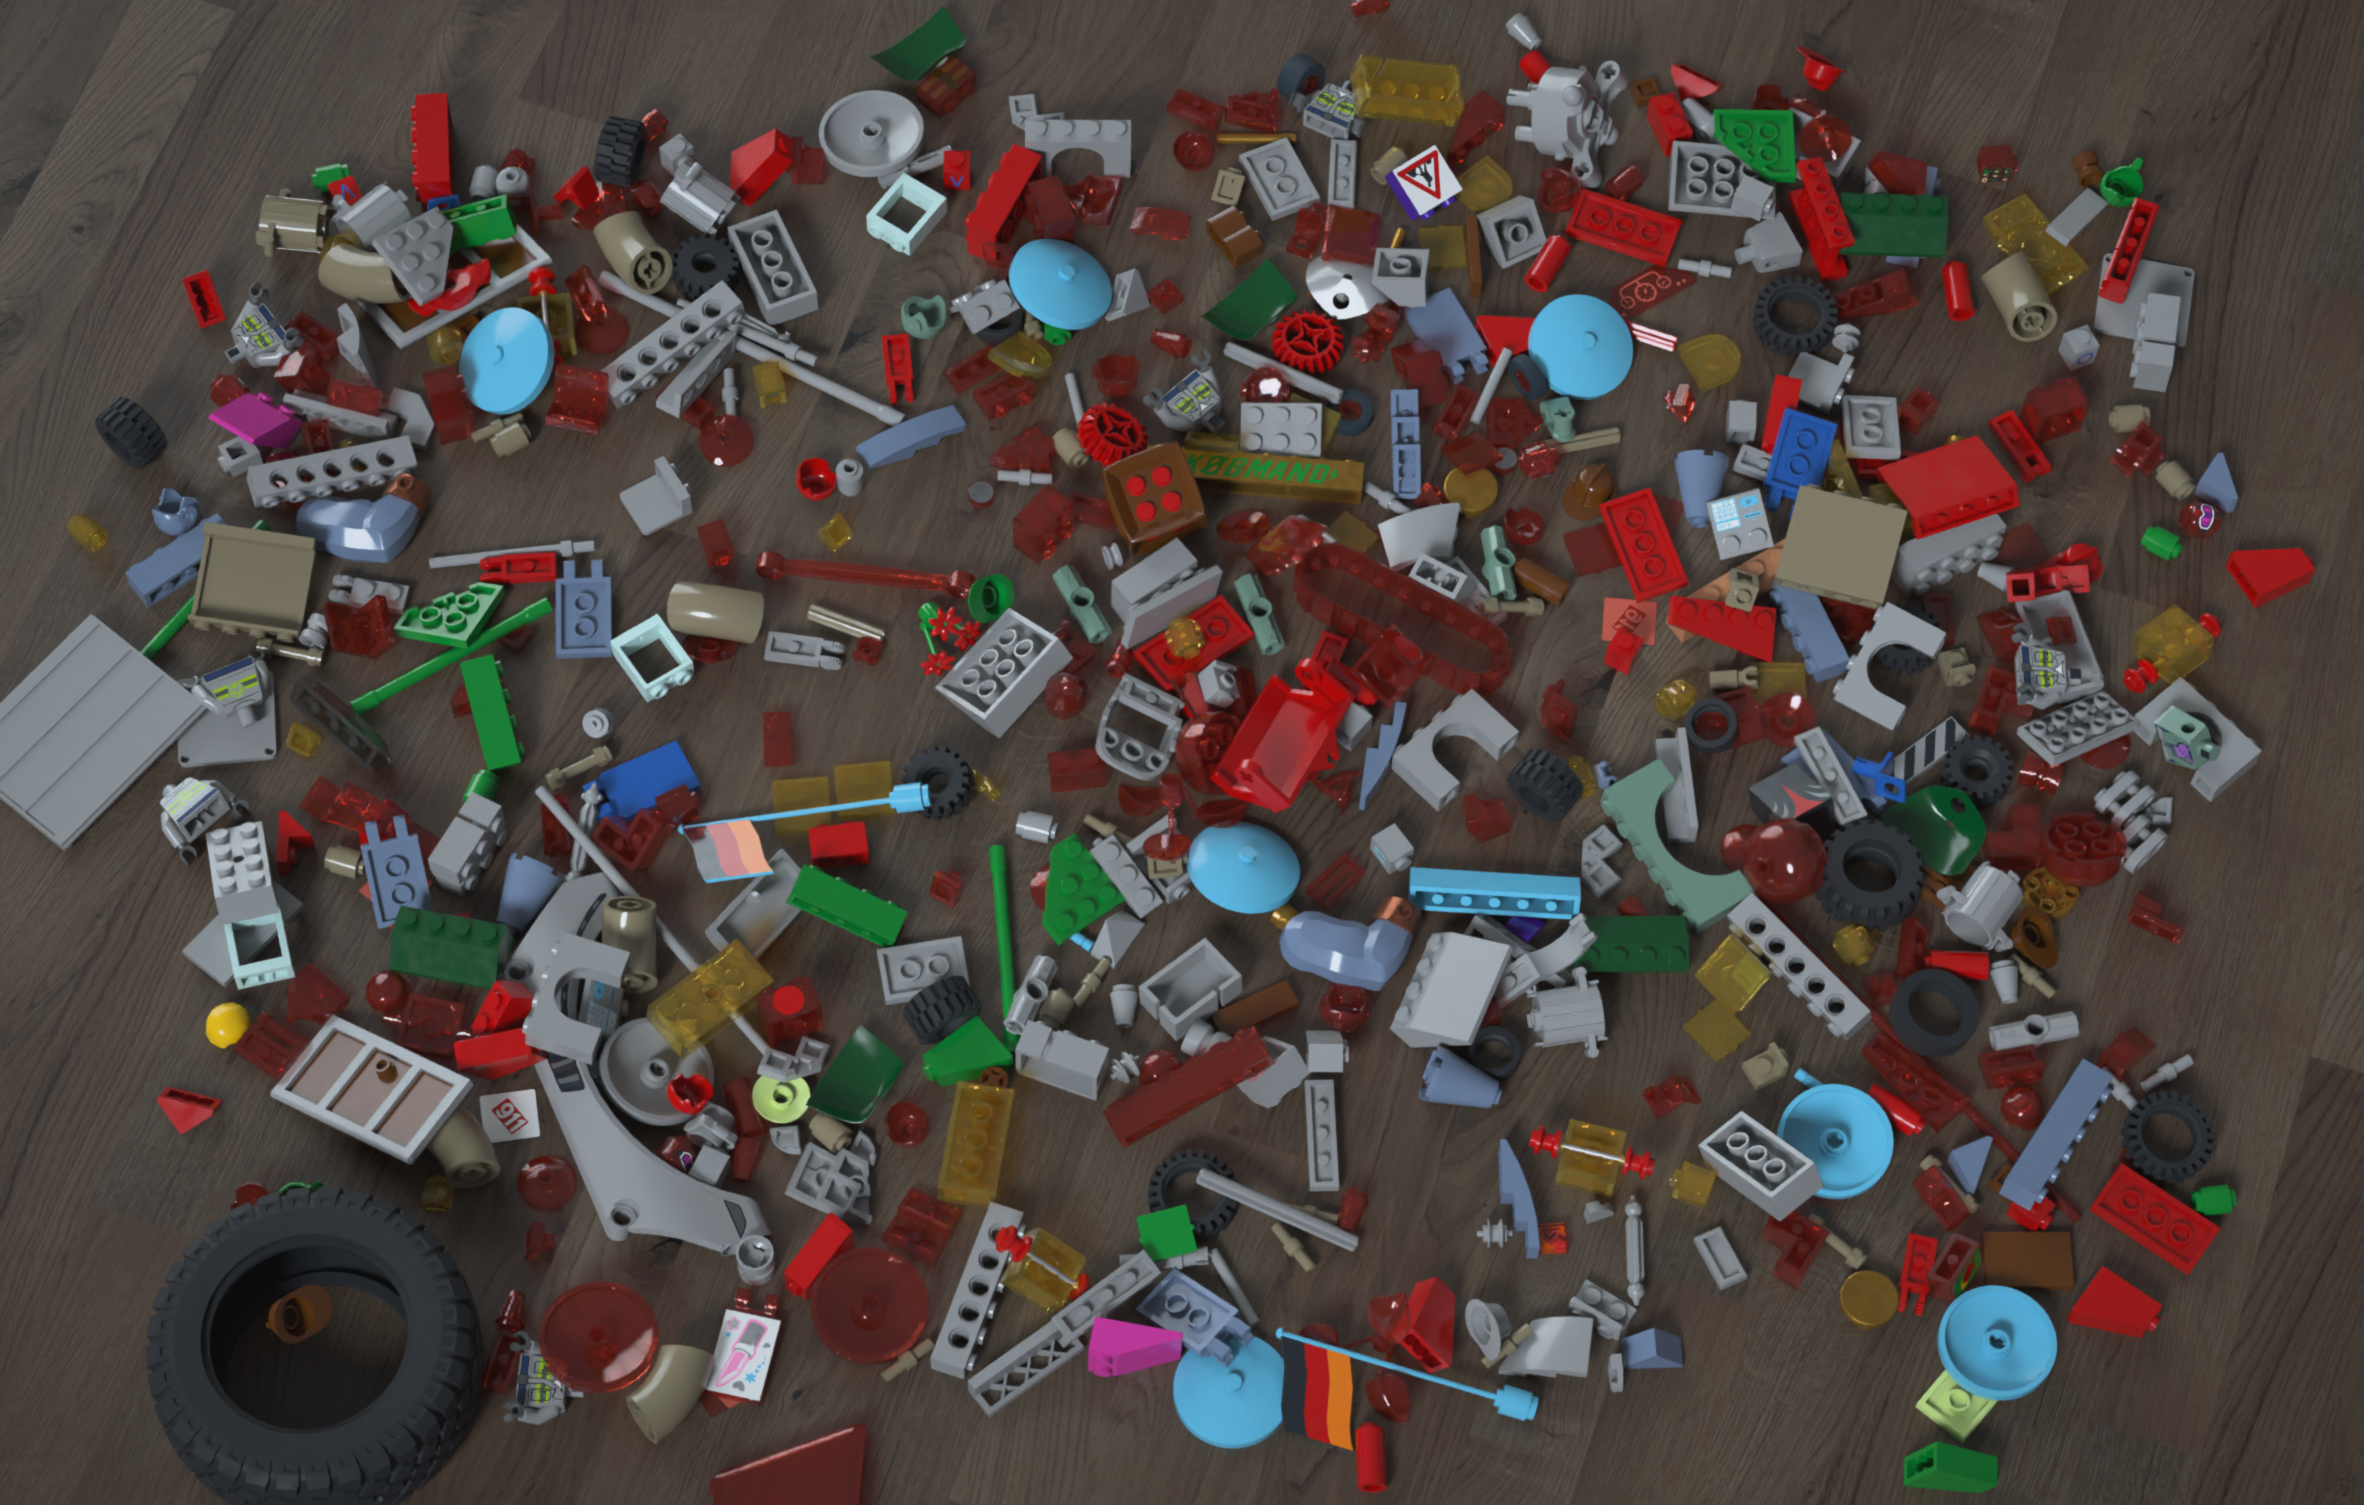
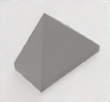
(1127, 295)
(1116, 937)

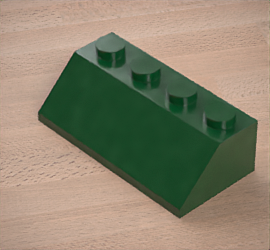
(1896, 224)
(1636, 945)
(449, 947)

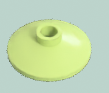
(793, 1092)

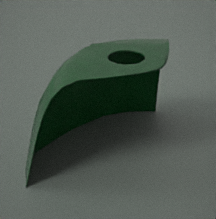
(924, 48)
(1253, 304)
(1924, 821)
(855, 1077)

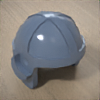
(176, 513)

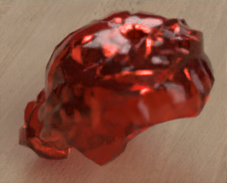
(1345, 1007)

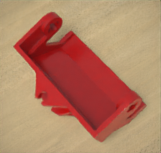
(1285, 739)

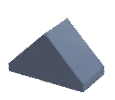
(2217, 485)
(1968, 1163)
(1652, 1350)

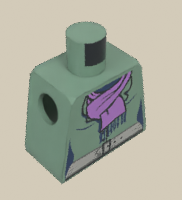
(2185, 739)

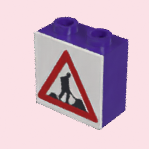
(1424, 184)

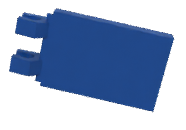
(1797, 456)
(641, 779)

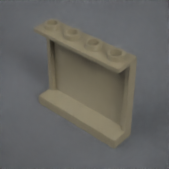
(1841, 546)
(253, 582)

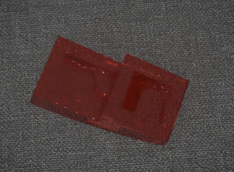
(1160, 221)
(777, 739)
(1942, 1198)

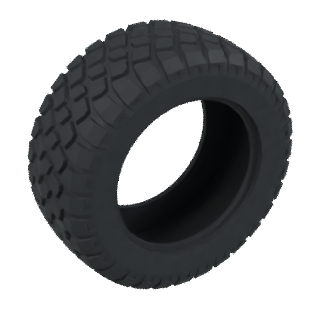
(267, 1255)

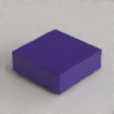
(1525, 927)

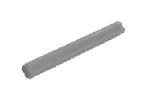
(1291, 375)

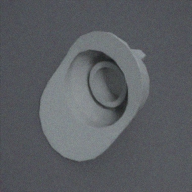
(1487, 1326)

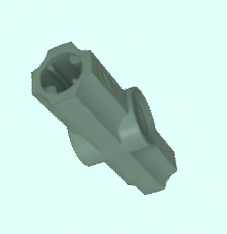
(1498, 564)
(1075, 592)
(1254, 602)

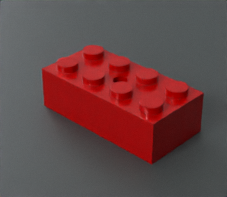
(432, 148)
(1003, 203)

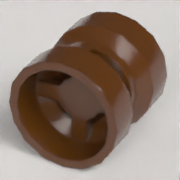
(2087, 167)

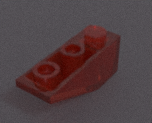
(1477, 121)
(1877, 297)

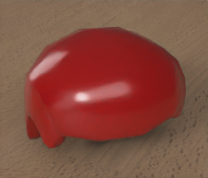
(815, 479)
(690, 1094)

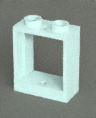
(920, 195)
(641, 636)
(263, 971)

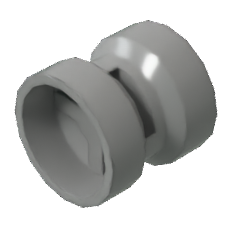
(316, 632)

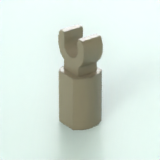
(1733, 679)

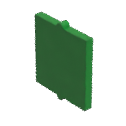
(1167, 1233)

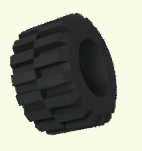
(620, 151)
(131, 433)
(1544, 785)
(941, 1009)

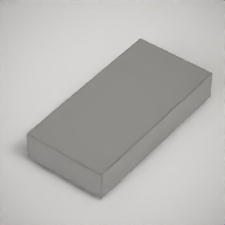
(1720, 1258)

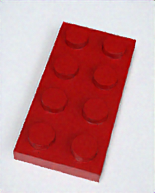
(1623, 227)
(1643, 545)
(1223, 635)
(2154, 1219)

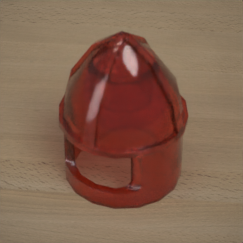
(1065, 695)

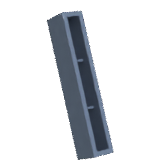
(2056, 1135)

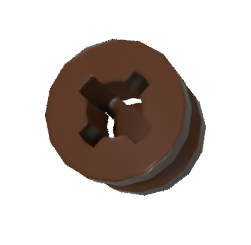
(994, 1076)

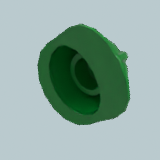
(990, 597)

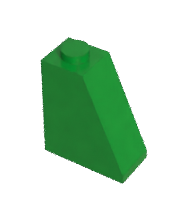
(965, 1055)
(1951, 1469)

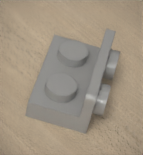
(1608, 1312)

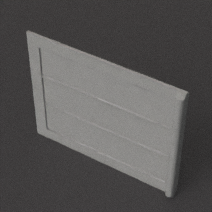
(86, 730)

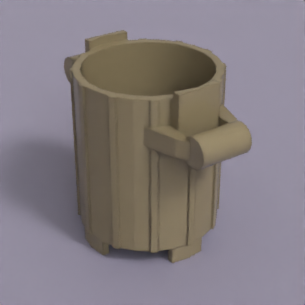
(292, 223)

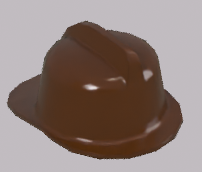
(1587, 490)
(2035, 937)
(300, 1313)

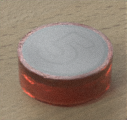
(1508, 463)
(981, 494)

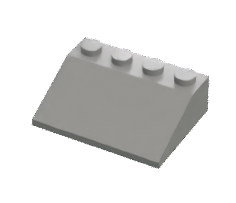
(1706, 178)
(1004, 672)
(1450, 990)

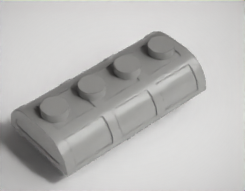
(2076, 655)
(759, 910)

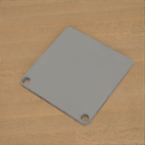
(2149, 277)
(225, 741)

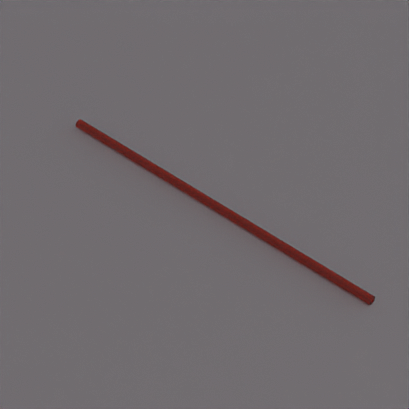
(1970, 1111)

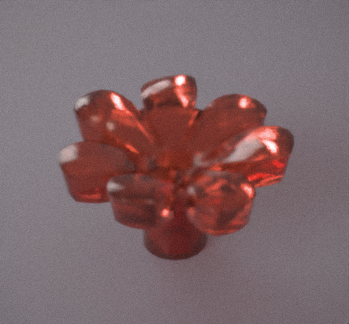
(1367, 347)

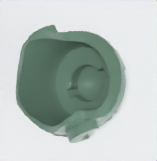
(923, 317)

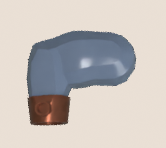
(366, 529)
(1348, 949)

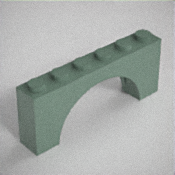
(1695, 895)

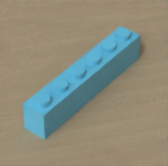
(1494, 893)

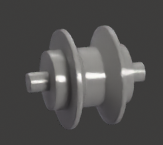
(1846, 337)
(598, 722)
(1125, 1067)
(1494, 1233)

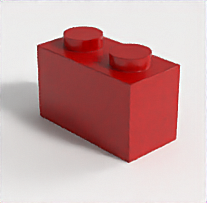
(1668, 121)
(839, 845)
(503, 1008)

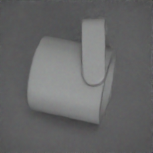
(712, 1128)

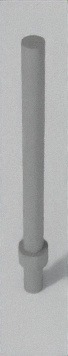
(791, 351)
(565, 548)

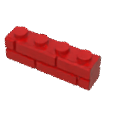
(2128, 250)

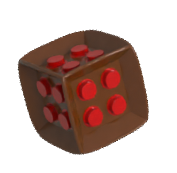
(1154, 498)

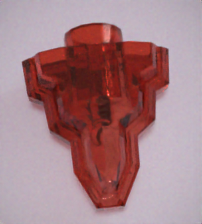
(1026, 452)

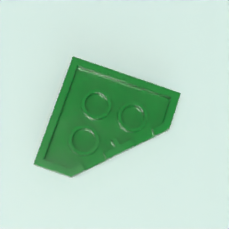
(1760, 140)
(452, 618)
(1076, 891)

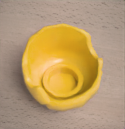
(227, 1024)

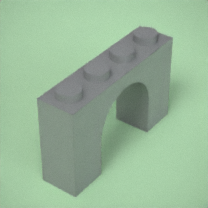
(1105, 137)
(1891, 627)
(1466, 717)
(2236, 752)
(573, 960)

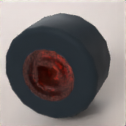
(1300, 75)

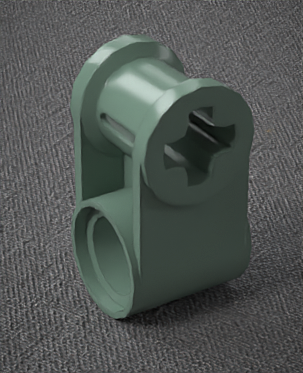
(1558, 418)

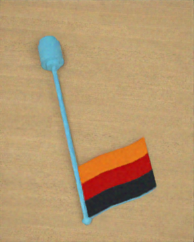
(734, 849)
(1320, 1390)

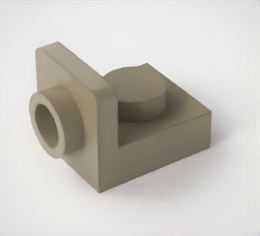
(1229, 187)
(1742, 589)
(1956, 667)
(1164, 869)
(1766, 1066)

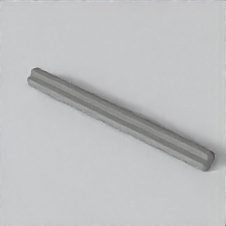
(1277, 1209)

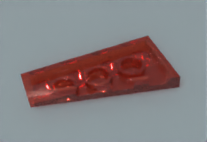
(1921, 1087)

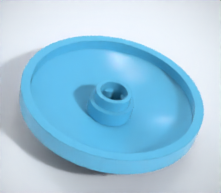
(1060, 284)
(1581, 346)
(507, 360)
(1243, 868)
(1842, 1135)
(1997, 1343)
(1231, 1403)

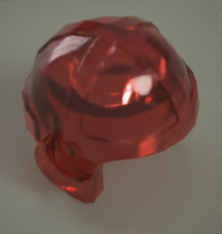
(1558, 190)
(1116, 374)
(1265, 386)

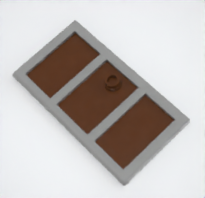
(510, 264)
(372, 1089)

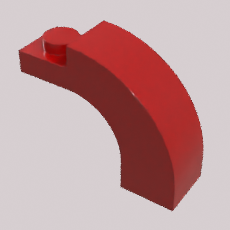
(2045, 580)

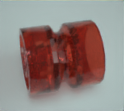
(2040, 773)

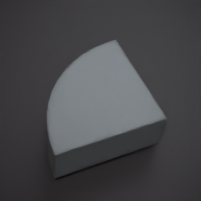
(2160, 811)
(786, 1139)
(864, 1149)
(1595, 1211)
(1615, 1372)

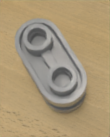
(2124, 785)
(2137, 828)

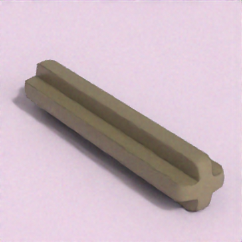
(1587, 440)
(845, 623)

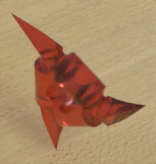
(1340, 779)

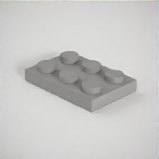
(1279, 178)
(1870, 427)
(1282, 429)
(915, 966)

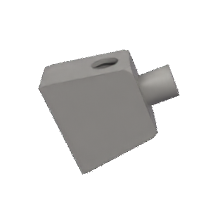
(1770, 246)

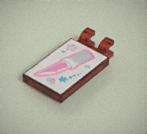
(745, 1350)

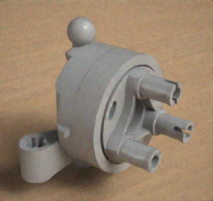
(1572, 116)

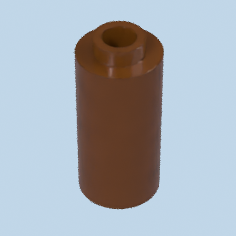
(1541, 581)

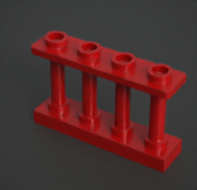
(1821, 219)

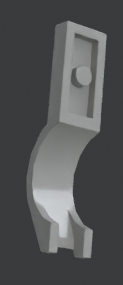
(1544, 962)

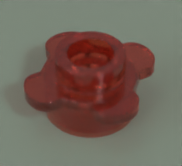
(864, 644)

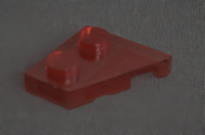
(1253, 110)

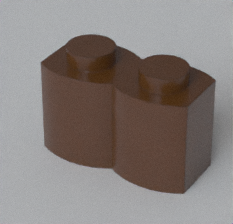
(1234, 236)

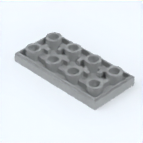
(1163, 607)
(2077, 728)
(210, 947)

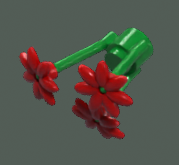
(943, 623)

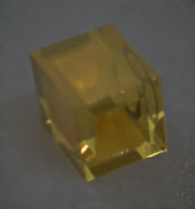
(769, 384)
(1692, 1184)

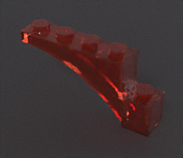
(355, 806)

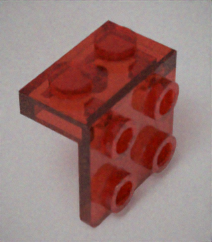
(579, 399)
(361, 630)

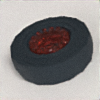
(1527, 377)
(1362, 416)

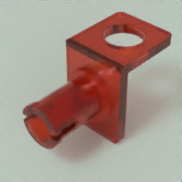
(535, 213)
(1307, 230)
(1004, 261)
(1384, 320)
(1670, 1095)

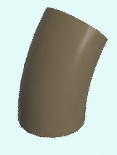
(634, 252)
(360, 276)
(2021, 298)
(715, 611)
(631, 926)
(464, 1151)
(670, 1390)

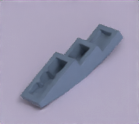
(914, 434)
(1405, 443)
(1380, 760)
(1516, 1192)

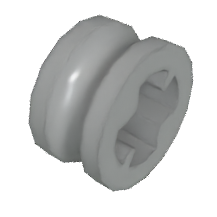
(1112, 556)

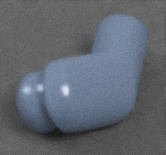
(1601, 772)

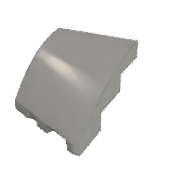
(354, 348)
(1423, 530)
(832, 1183)
(1553, 1348)

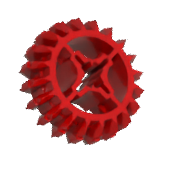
(1313, 334)
(1111, 434)

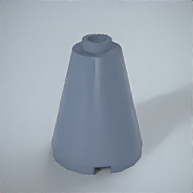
(1699, 482)
(525, 891)
(1457, 1082)

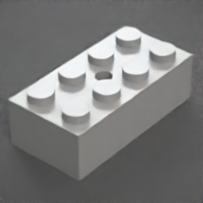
(773, 268)
(1945, 554)
(241, 872)
(1761, 1165)

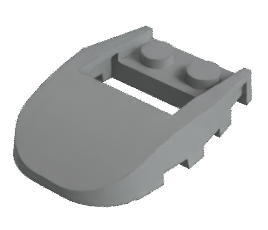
(1128, 753)

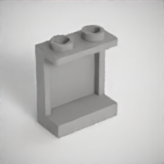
(1168, 887)

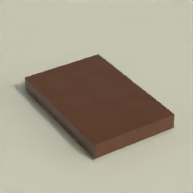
(2028, 1260)

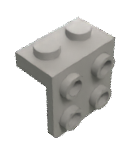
(988, 304)
(1822, 380)
(658, 499)

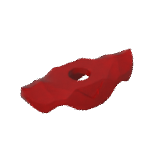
(467, 280)

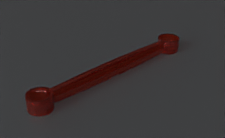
(774, 565)

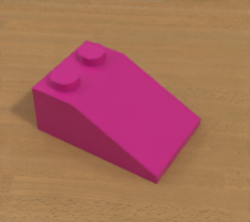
(259, 420)
(1129, 1347)

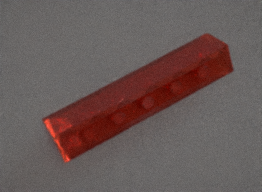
(1188, 1086)

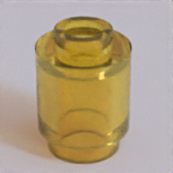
(87, 532)
(1584, 771)

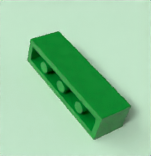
(481, 222)
(490, 713)
(846, 906)

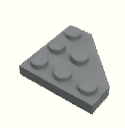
(419, 254)

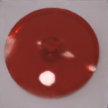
(869, 1306)
(598, 1337)

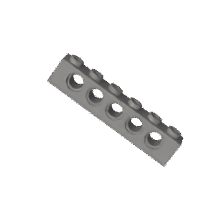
(674, 331)
(395, 450)
(1752, 912)
(945, 1355)

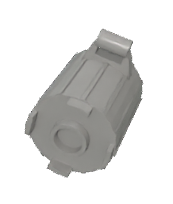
(699, 197)
(370, 216)
(1983, 907)
(1569, 1014)

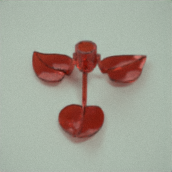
(1170, 847)
(1391, 1320)

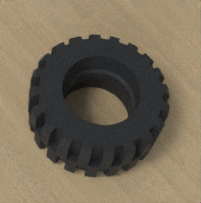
(1881, 846)

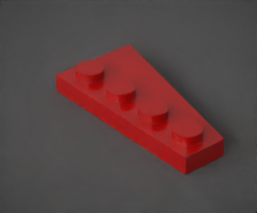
(1741, 630)

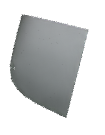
(1327, 279)

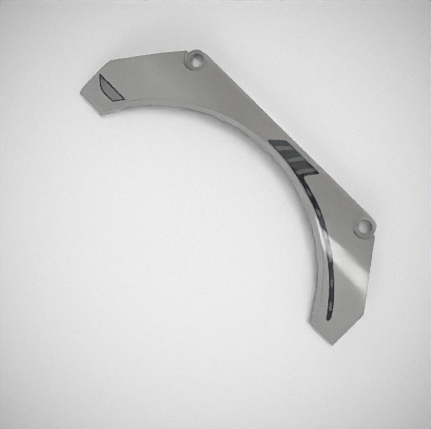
(613, 1164)

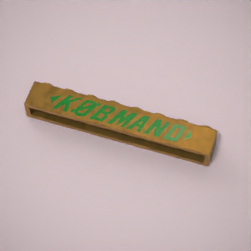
(1277, 476)

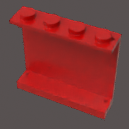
(1950, 486)

